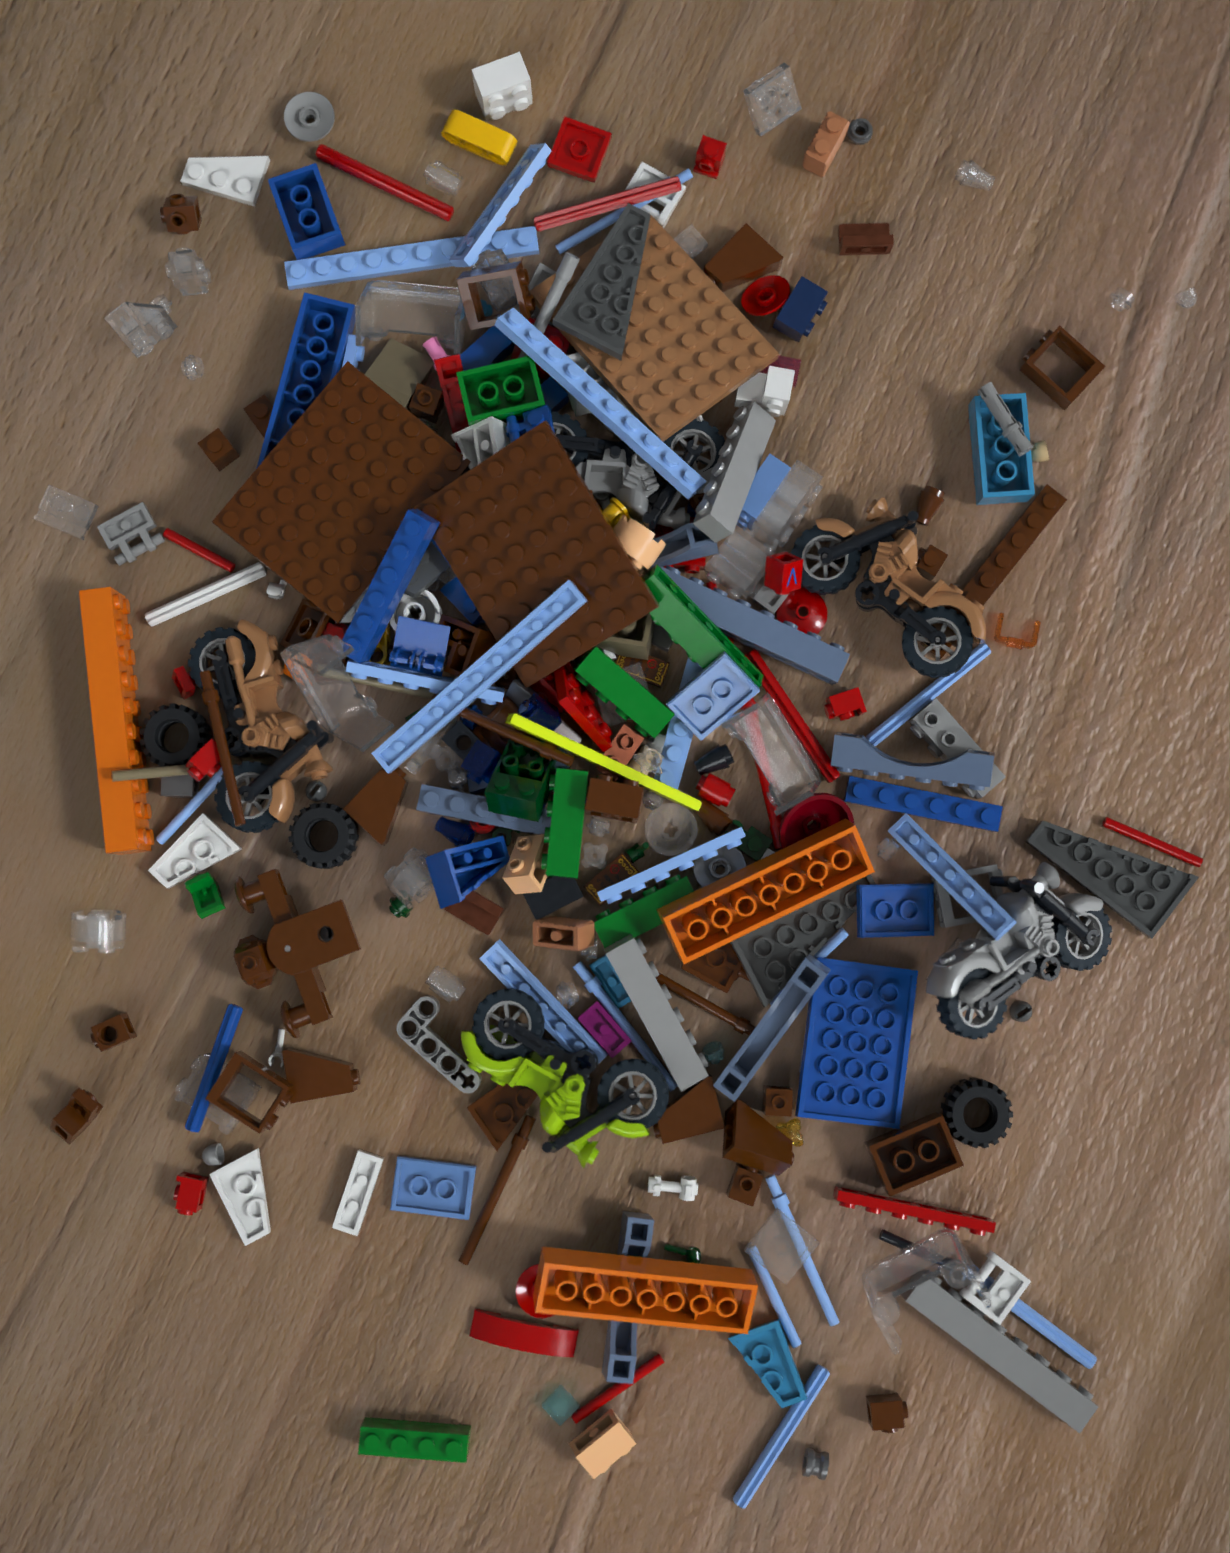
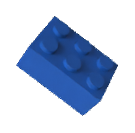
(306, 212)

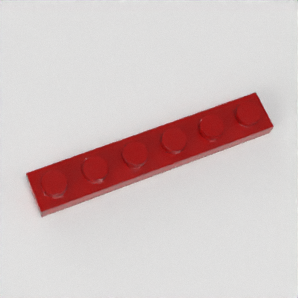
(925, 1213)

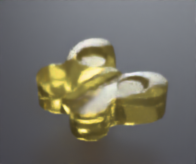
(791, 1130)

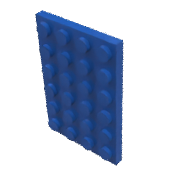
(857, 1044)

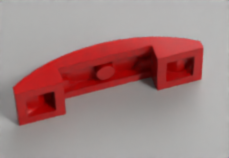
(446, 371)
(523, 1335)

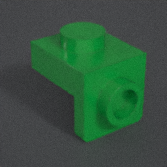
(205, 894)

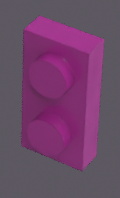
(604, 1029)

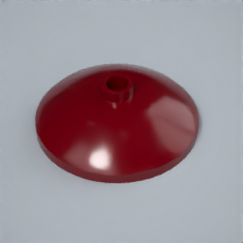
(822, 808)

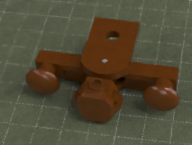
(292, 947)

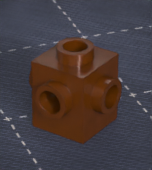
(181, 214)

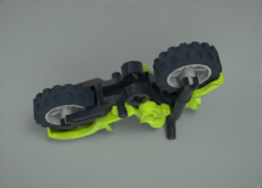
(559, 1078)

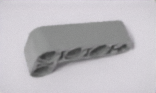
(442, 1047)

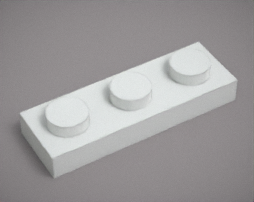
(358, 1192)

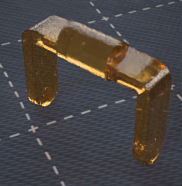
(1016, 642)

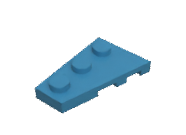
(772, 1360)

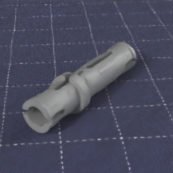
(1009, 425)

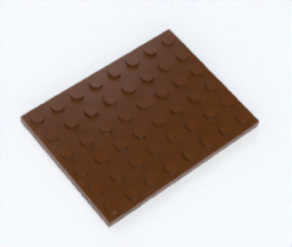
(338, 491)
(523, 531)

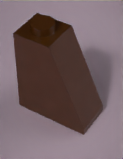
(742, 260)
(379, 803)
(318, 1075)
(691, 1113)
(755, 1141)

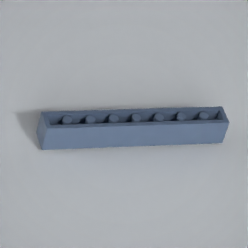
(764, 632)

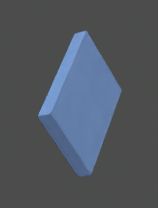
(712, 696)
(433, 1187)

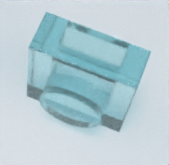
(560, 1405)

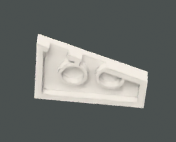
(227, 177)
(193, 852)
(244, 1195)

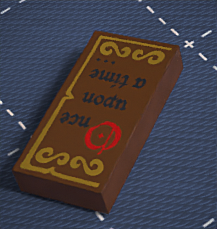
(653, 668)
(615, 872)

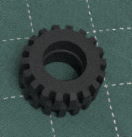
(158, 725)
(302, 829)
(998, 1115)

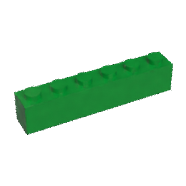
(691, 627)

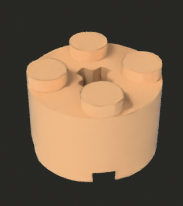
(638, 543)

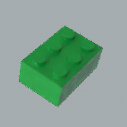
(500, 390)

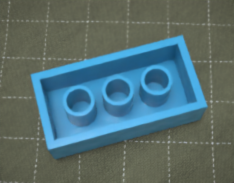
(997, 468)

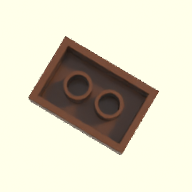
(614, 799)
(914, 1154)

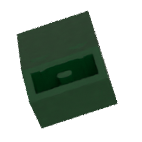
(520, 783)

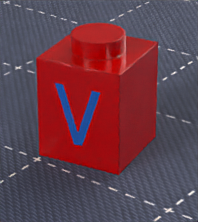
(783, 572)

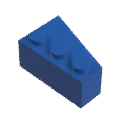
(464, 868)

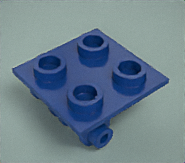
(420, 646)

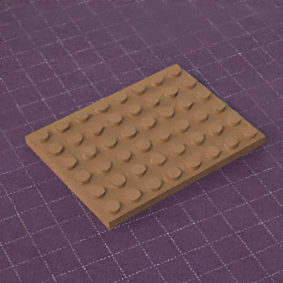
(681, 341)

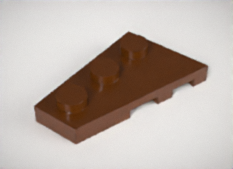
(501, 1111)

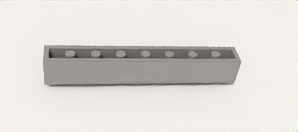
(1003, 1353)

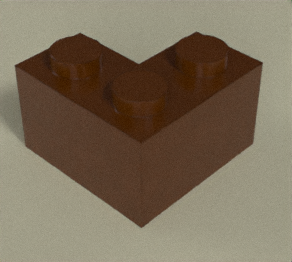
(467, 644)

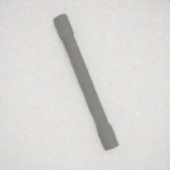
(562, 277)

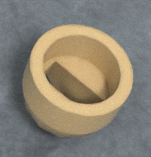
(1039, 452)

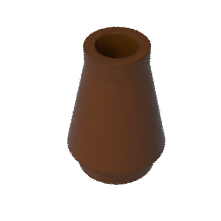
(928, 504)
(713, 817)

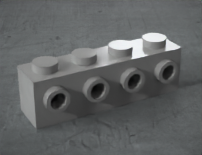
(948, 739)

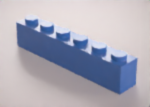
(389, 584)

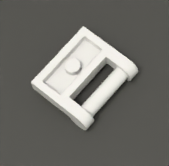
(646, 174)
(1004, 1290)

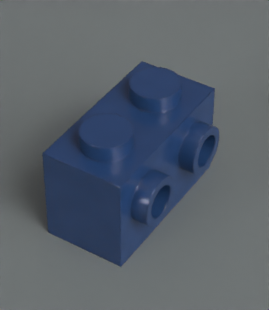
(800, 309)

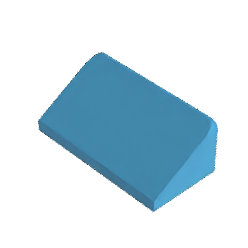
(610, 981)

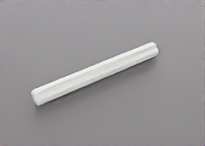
(205, 594)

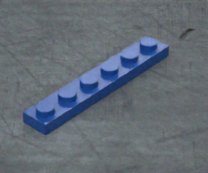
(923, 804)

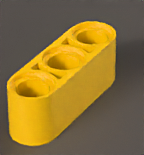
(479, 137)

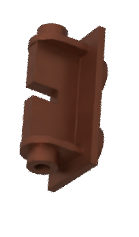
(623, 748)

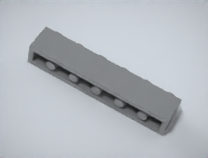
(734, 472)
(656, 1012)

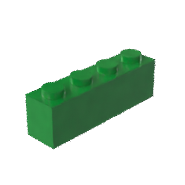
(624, 691)
(566, 823)
(641, 915)
(414, 1439)

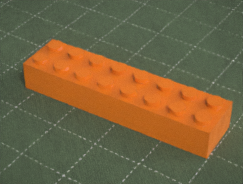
(765, 890)
(644, 1290)

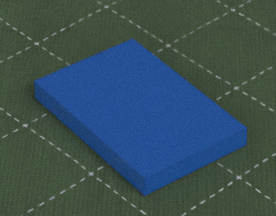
(895, 910)

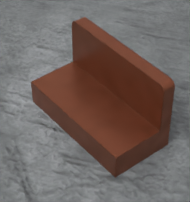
(865, 239)
(477, 912)

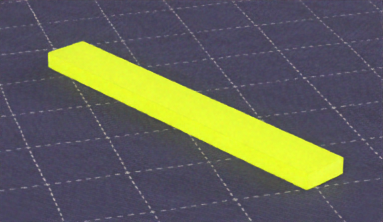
(603, 761)

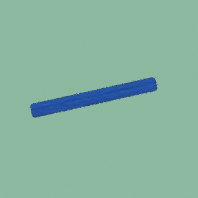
(213, 1067)

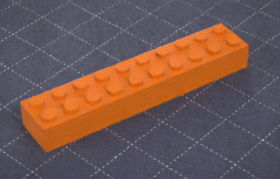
(115, 720)

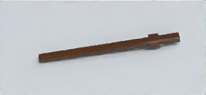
(211, 699)
(545, 749)
(740, 1023)
(518, 1143)

